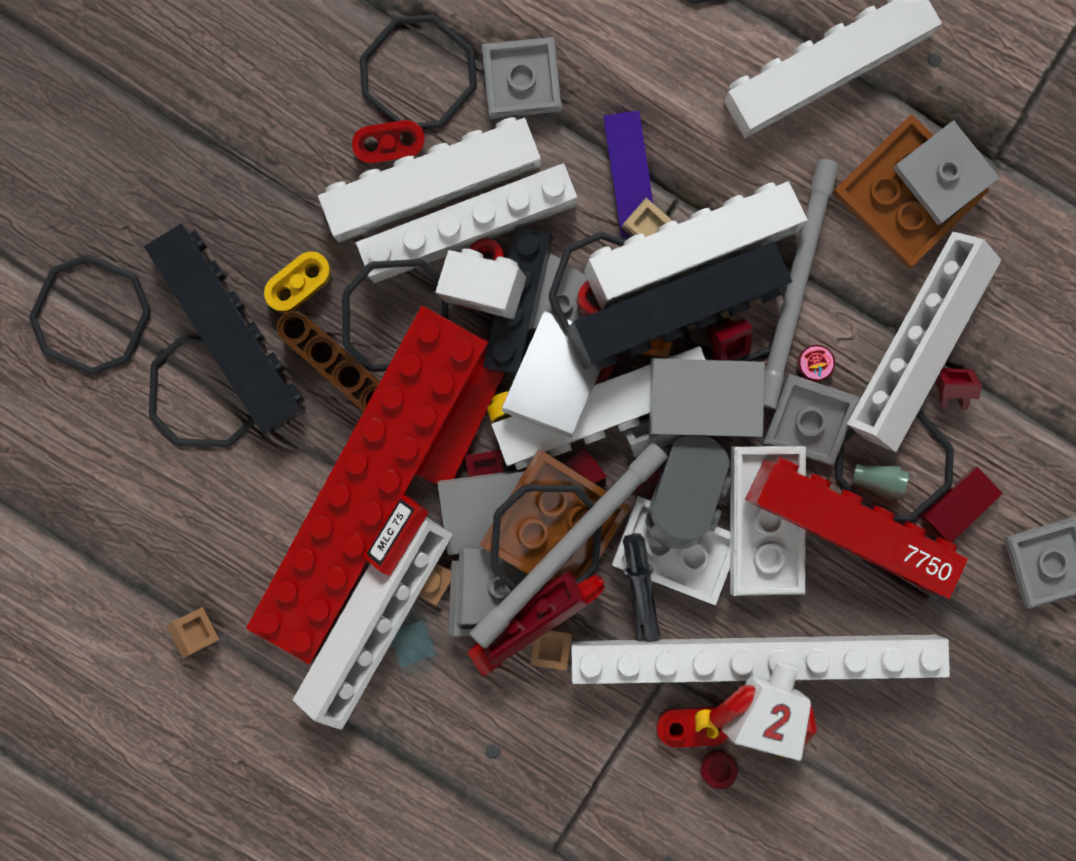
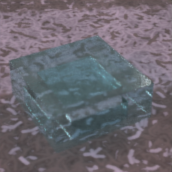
(413, 643)

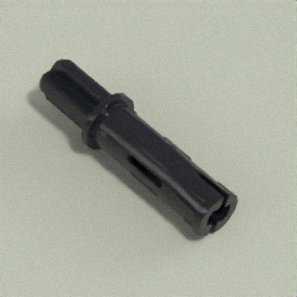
(642, 594)

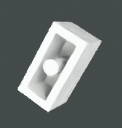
(481, 283)

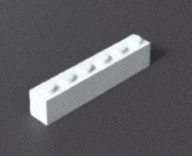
(829, 63)
(430, 179)
(470, 221)
(694, 244)
(924, 341)
(610, 405)
(368, 629)

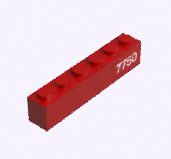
(857, 528)

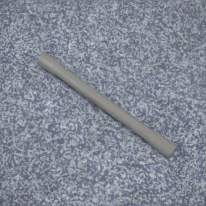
(820, 192)
(499, 618)

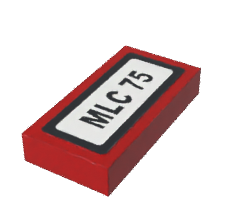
(395, 534)

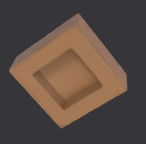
(436, 584)
(192, 632)
(552, 650)

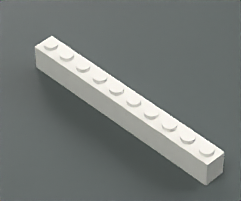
(756, 657)

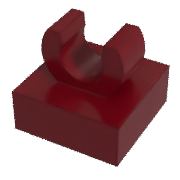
(731, 341)
(957, 384)

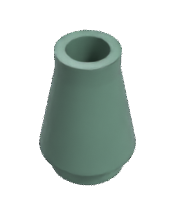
(883, 481)

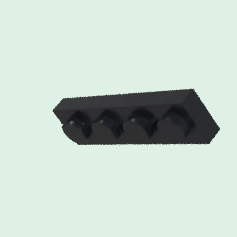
(509, 336)

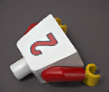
(765, 715)

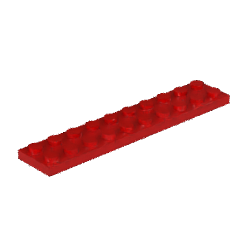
(366, 483)

